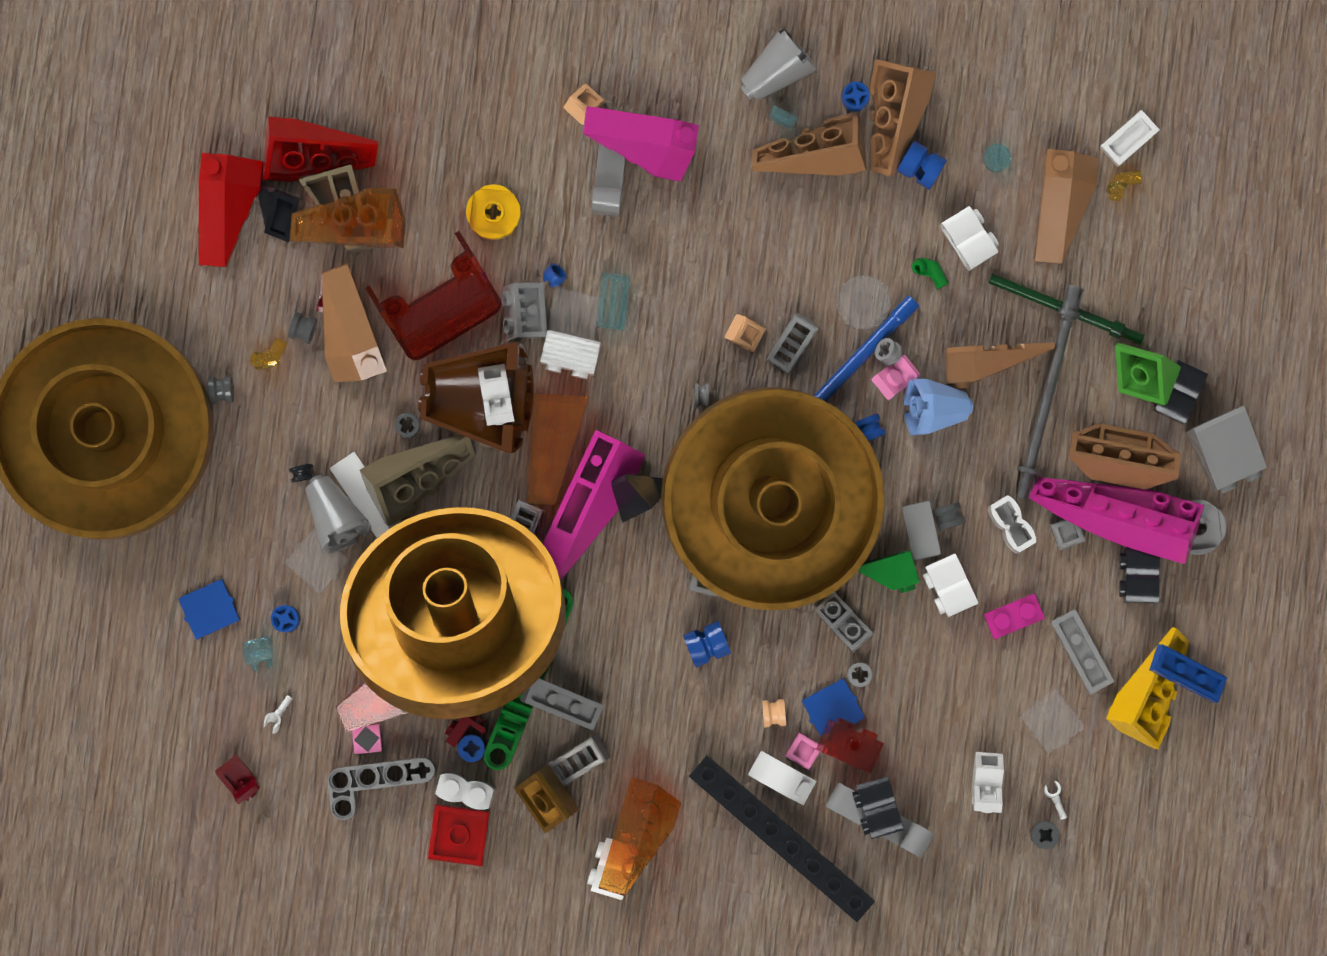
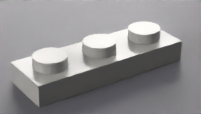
(1082, 651)
(563, 703)

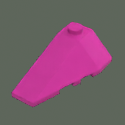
(652, 142)

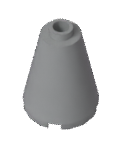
(777, 67)
(334, 515)

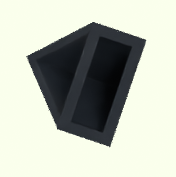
(277, 211)
(636, 494)

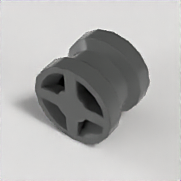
(302, 327)
(220, 389)
(949, 516)
(1040, 834)

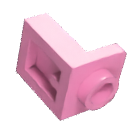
(895, 377)

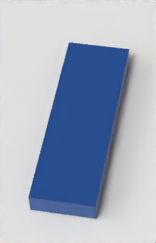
(1188, 673)

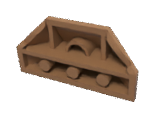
(1124, 456)

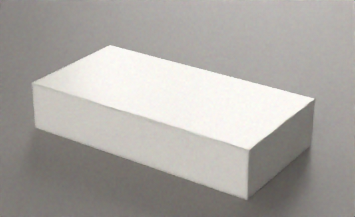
(1129, 138)

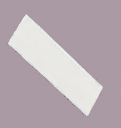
(349, 476)

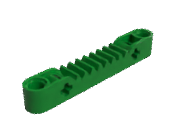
(515, 718)

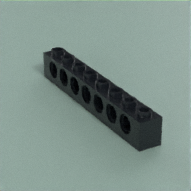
(782, 838)

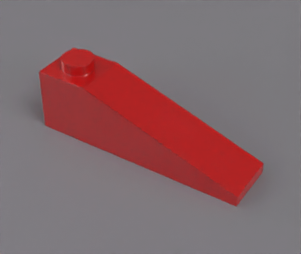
(304, 149)
(225, 197)

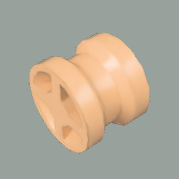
(774, 713)

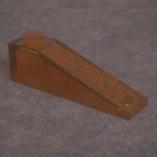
(361, 219)
(642, 827)

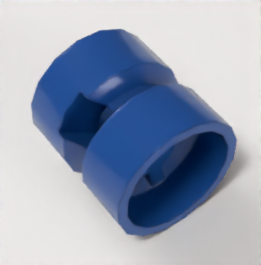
(921, 165)
(707, 644)

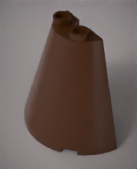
(456, 400)

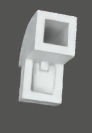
(495, 395)
(782, 778)
(987, 782)

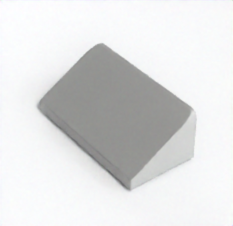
(921, 530)

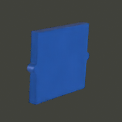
(209, 609)
(832, 703)

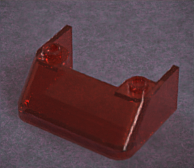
(444, 311)

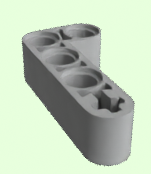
(608, 183)
(382, 780)
(913, 837)

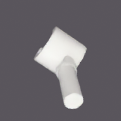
(276, 716)
(1056, 800)

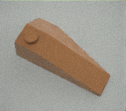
(899, 104)
(826, 150)
(1064, 196)
(348, 334)
(973, 363)

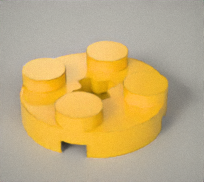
(483, 200)

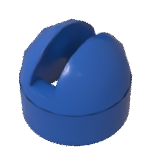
(554, 275)

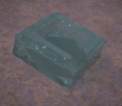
(783, 118)

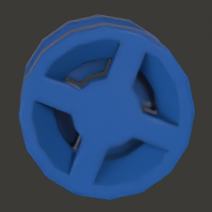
(855, 91)
(870, 427)
(278, 621)
(471, 744)

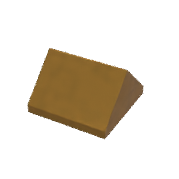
(546, 799)

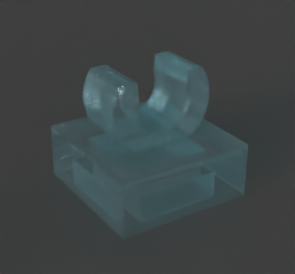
(258, 651)

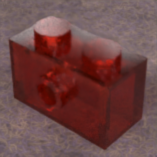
(850, 745)

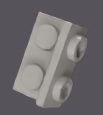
(524, 311)

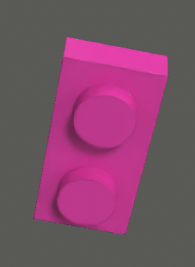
(1013, 616)

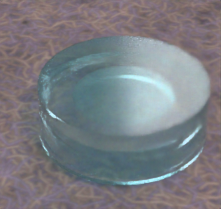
(997, 157)

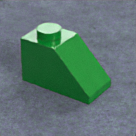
(893, 571)

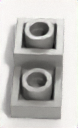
(843, 622)

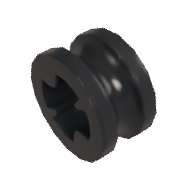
(301, 473)

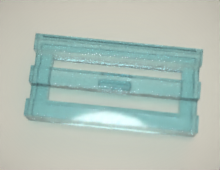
(613, 299)

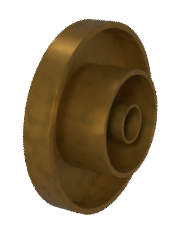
(102, 429)
(772, 498)
(453, 613)

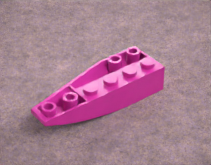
(589, 499)
(1125, 515)

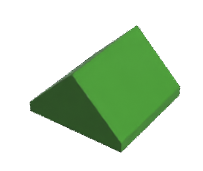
(1145, 374)

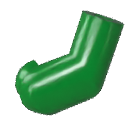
(932, 269)

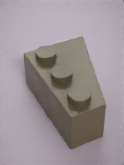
(332, 185)

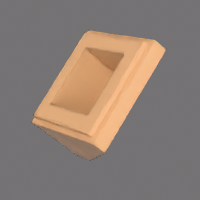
(582, 98)
(745, 333)

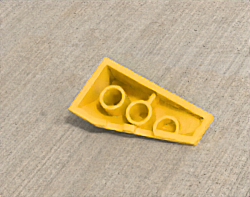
(1145, 699)

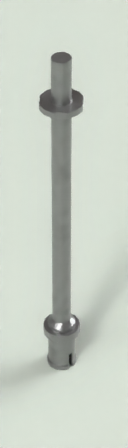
(1068, 315)

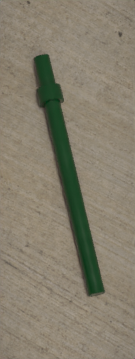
(1116, 328)

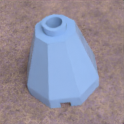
(934, 406)

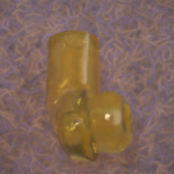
(1120, 182)
(268, 358)

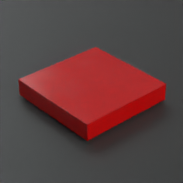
(458, 835)

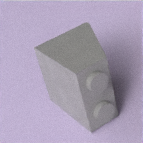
(1227, 450)

